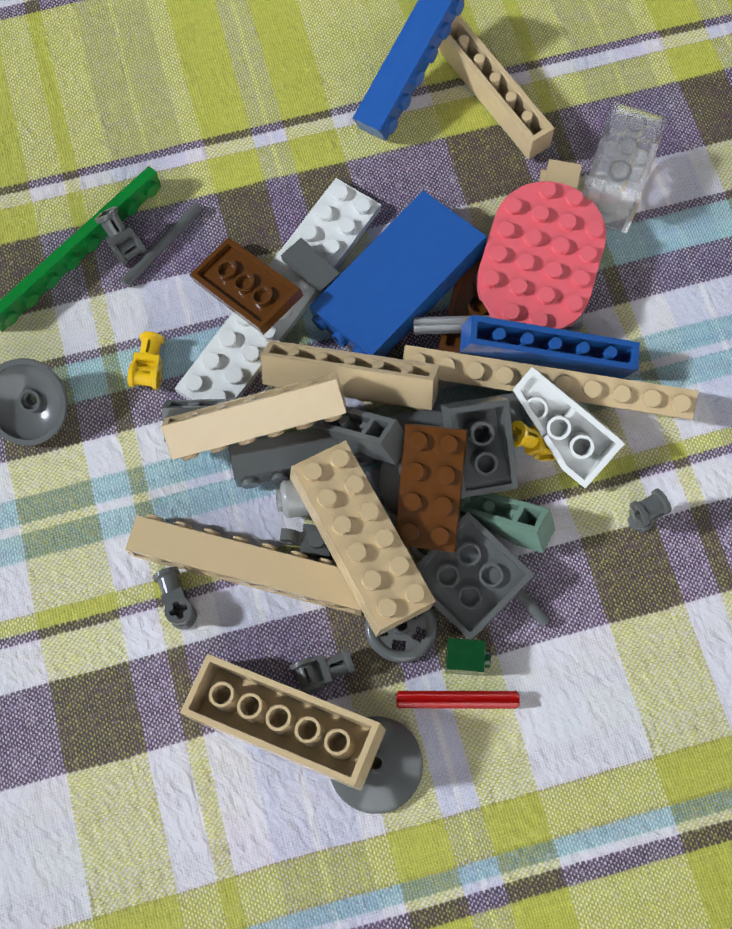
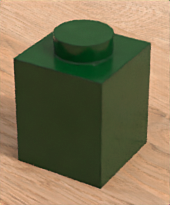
(467, 657)

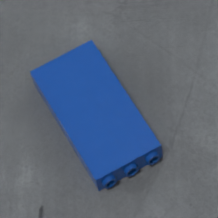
(398, 277)

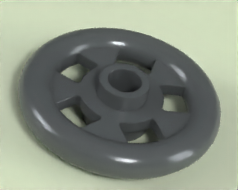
(414, 648)

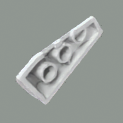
(571, 432)

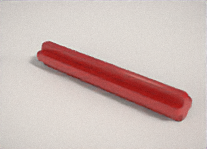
(458, 699)

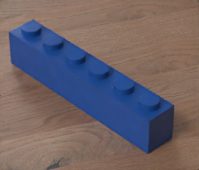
(406, 66)
(549, 347)

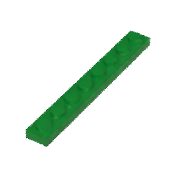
(74, 249)

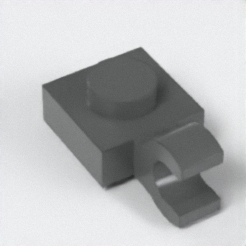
(309, 541)

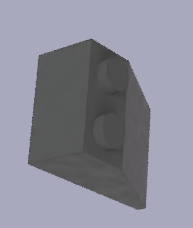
(490, 444)

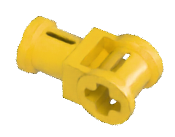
(147, 364)
(532, 441)

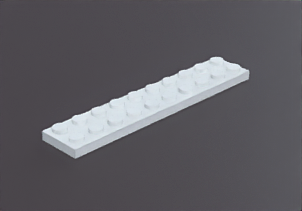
(235, 352)

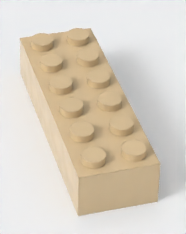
(361, 538)
(284, 721)

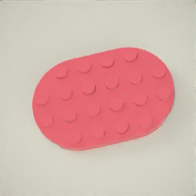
(542, 256)

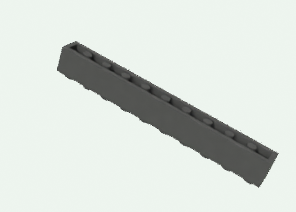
(272, 457)

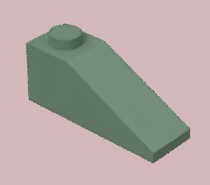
(512, 519)

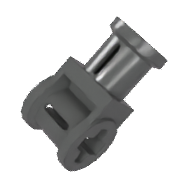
(122, 239)
(645, 512)
(175, 598)
(322, 670)

